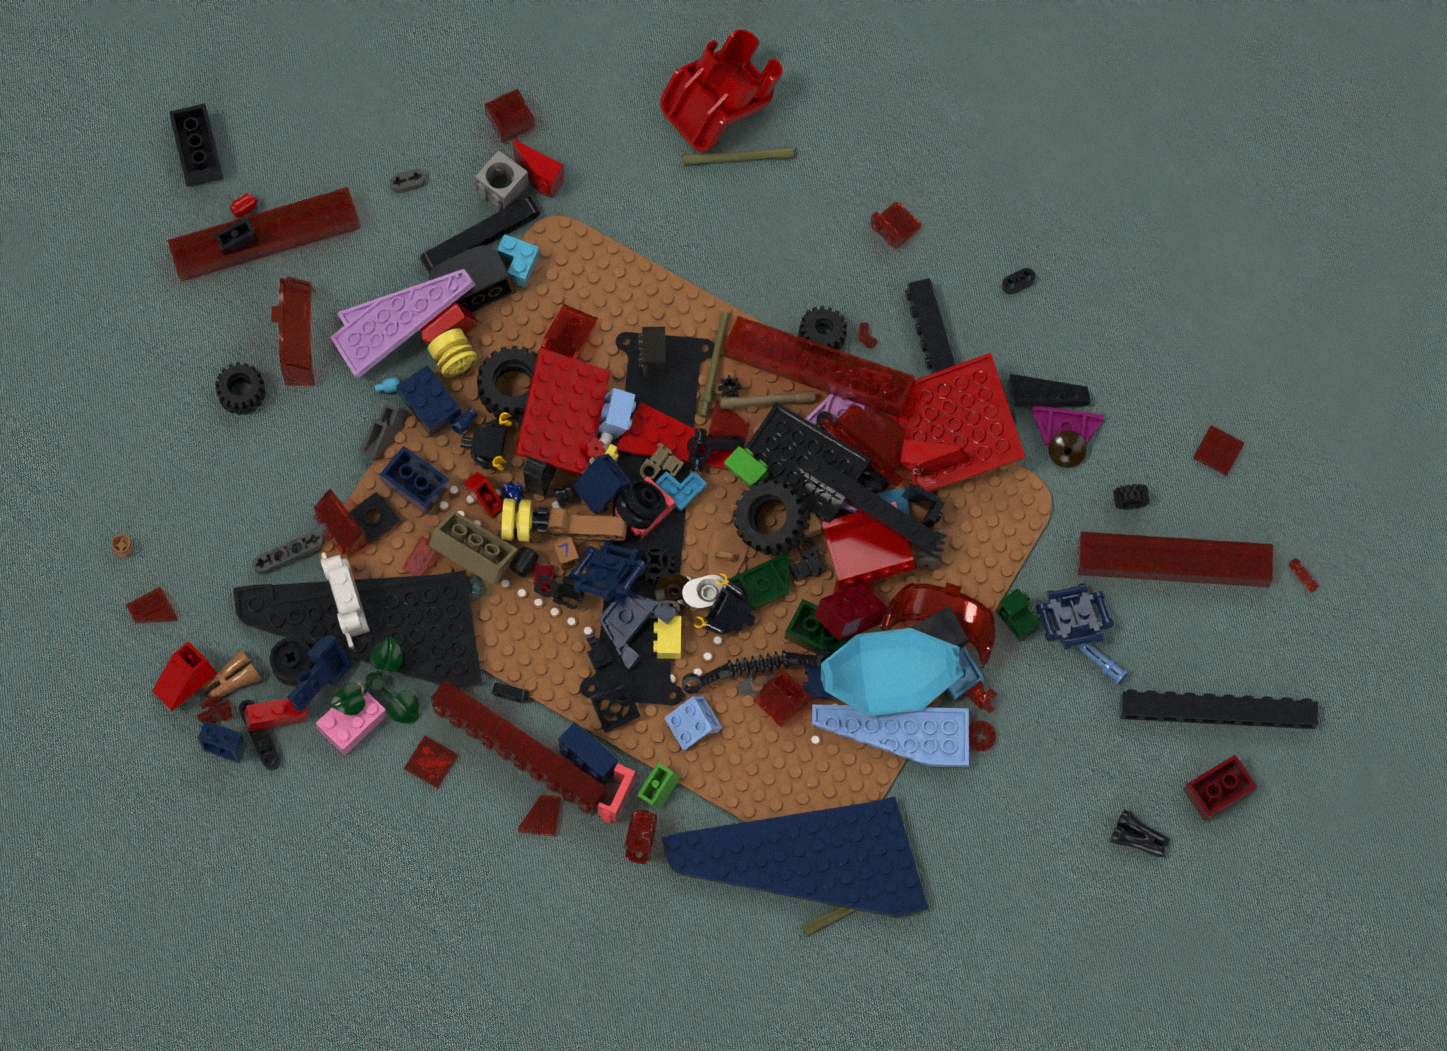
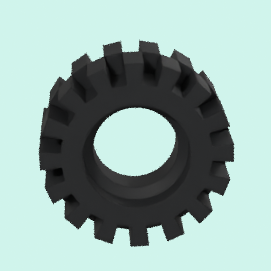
(1131, 496)

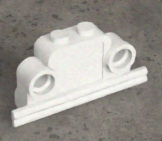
(351, 613)

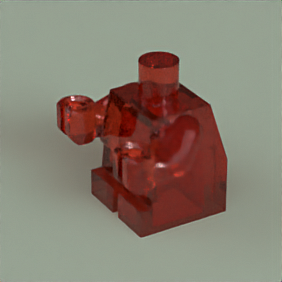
(981, 697)

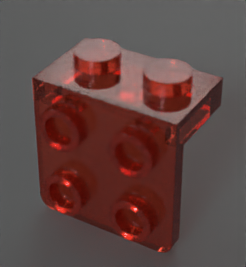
(895, 224)

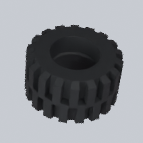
(238, 374)

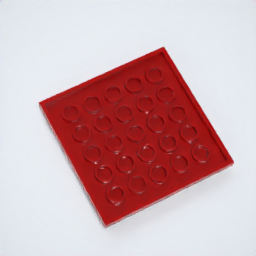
(967, 410)

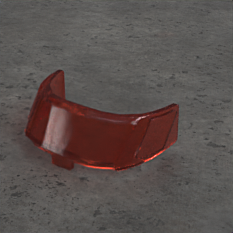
(295, 331)
(923, 600)

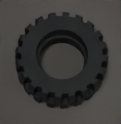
(494, 367)
(751, 504)

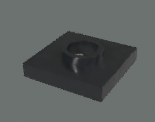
(386, 521)

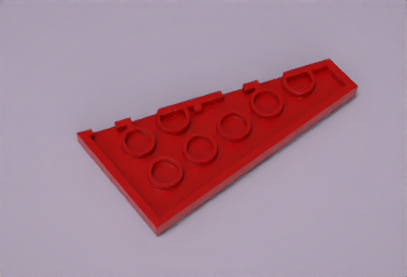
(655, 427)

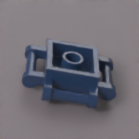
(607, 573)
(1074, 616)

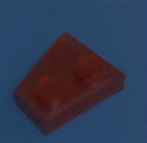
(152, 608)

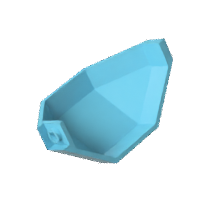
(891, 671)

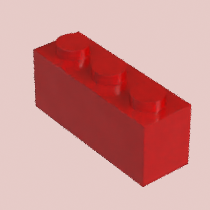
(272, 714)

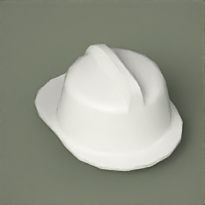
(702, 591)

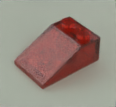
(569, 332)

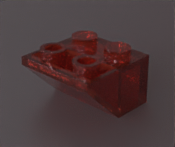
(782, 698)

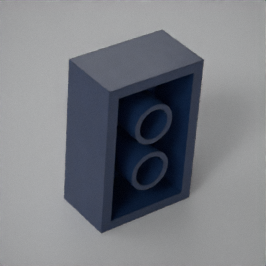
(428, 400)
(414, 480)
(587, 753)

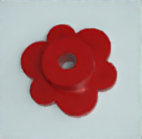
(595, 448)

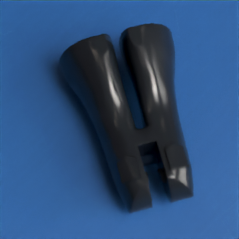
(1129, 823)

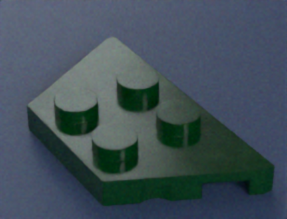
(765, 582)

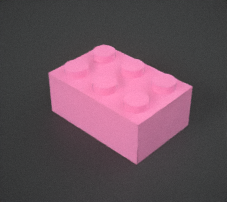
(347, 730)

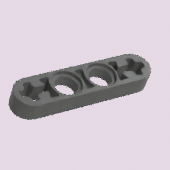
(287, 549)

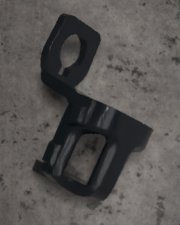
(560, 590)

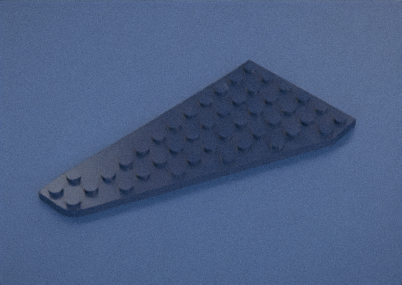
(826, 856)

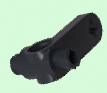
(707, 443)

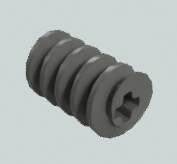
(928, 562)

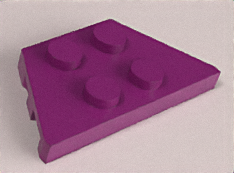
(1054, 420)

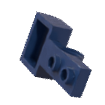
(330, 666)

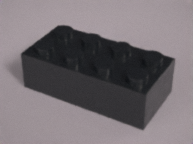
(196, 145)

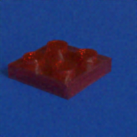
(1218, 450)

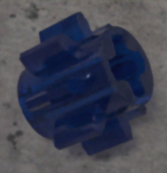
(513, 491)

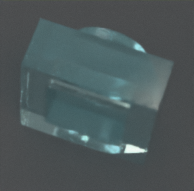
(476, 588)

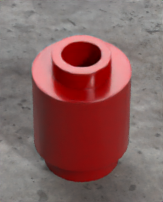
(243, 205)

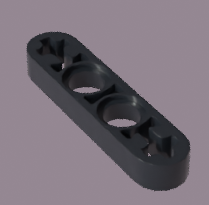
(256, 736)

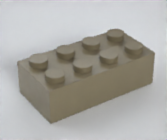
(472, 547)

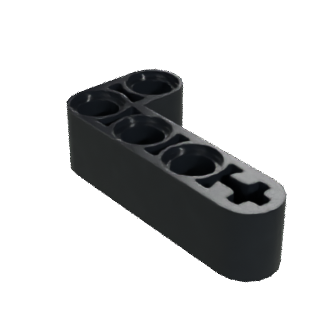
(537, 476)

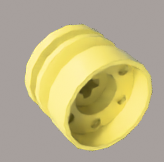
(452, 353)

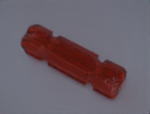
(1303, 575)

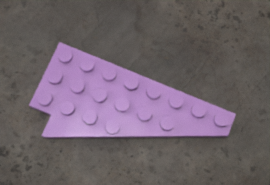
(385, 323)

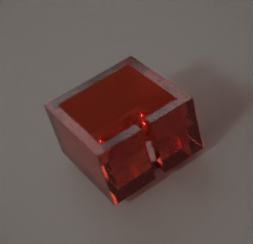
(508, 116)

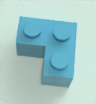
(521, 256)

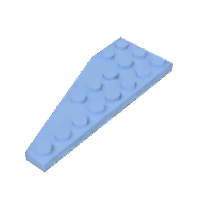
(924, 736)

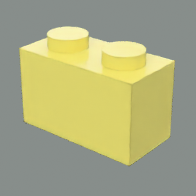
(669, 639)

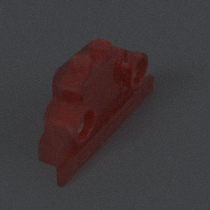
(872, 435)

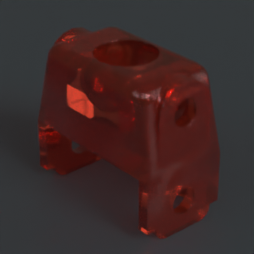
(641, 836)

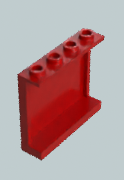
(865, 550)

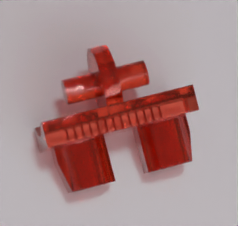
(223, 708)

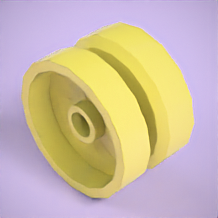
(517, 520)

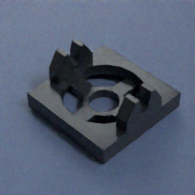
(632, 713)

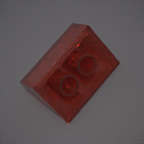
(339, 524)

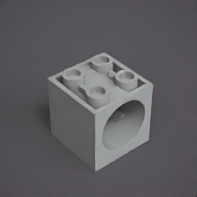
(501, 167)

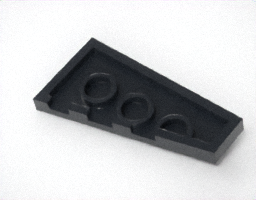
(1042, 392)

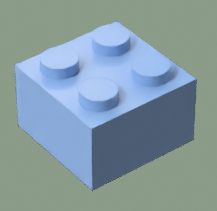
(616, 413)

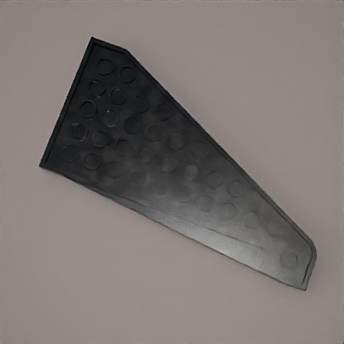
(422, 613)

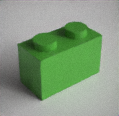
(746, 467)
(659, 785)

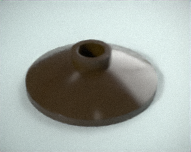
(1063, 440)
(664, 587)

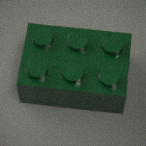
(810, 632)

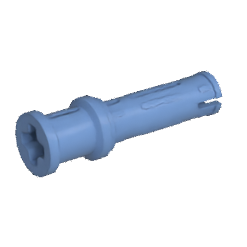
(1106, 668)

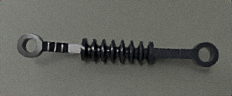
(729, 669)

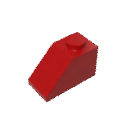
(483, 494)

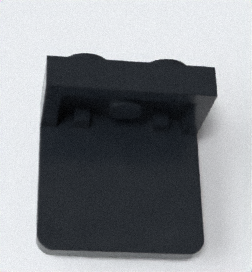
(929, 502)

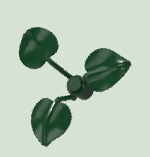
(383, 657)

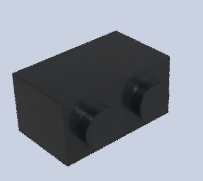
(237, 237)

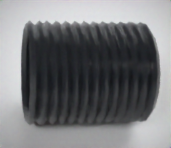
(524, 561)

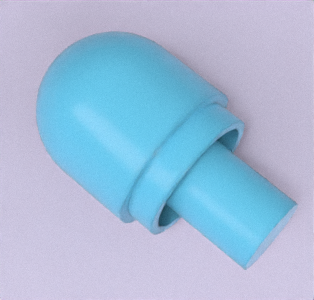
(388, 385)

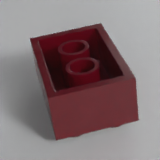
(850, 611)
(1220, 788)

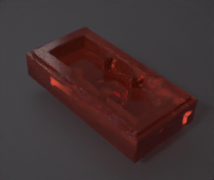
(419, 558)

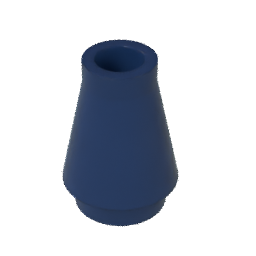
(463, 422)

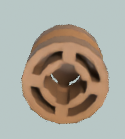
(118, 543)

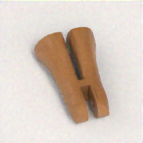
(246, 676)

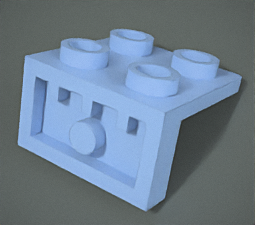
(692, 721)

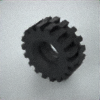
(824, 318)

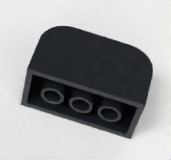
(485, 270)

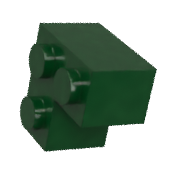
(1016, 615)

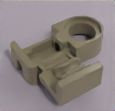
(662, 458)

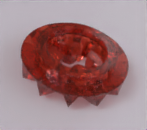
(988, 732)

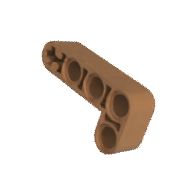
(586, 527)

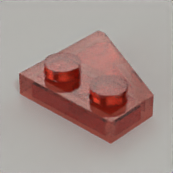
(727, 423)
(542, 817)

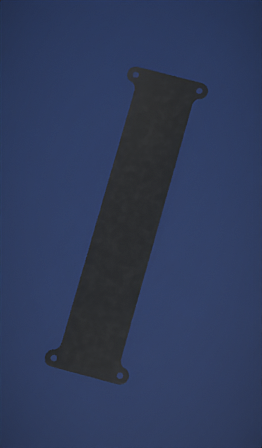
(675, 397)

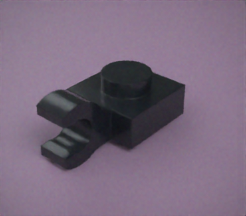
(598, 654)

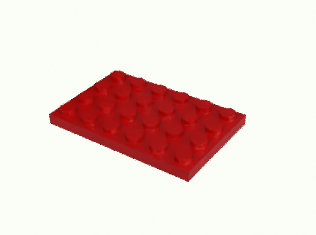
(562, 411)

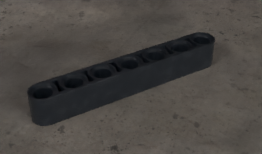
(483, 232)

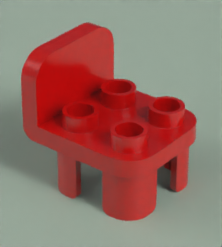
(718, 90)

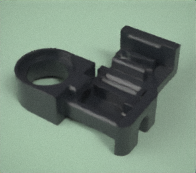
(811, 563)

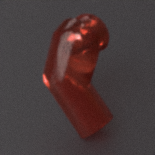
(867, 340)

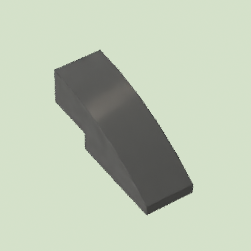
(383, 431)

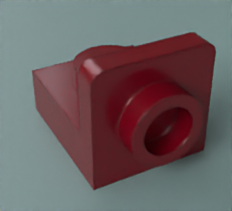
(547, 570)

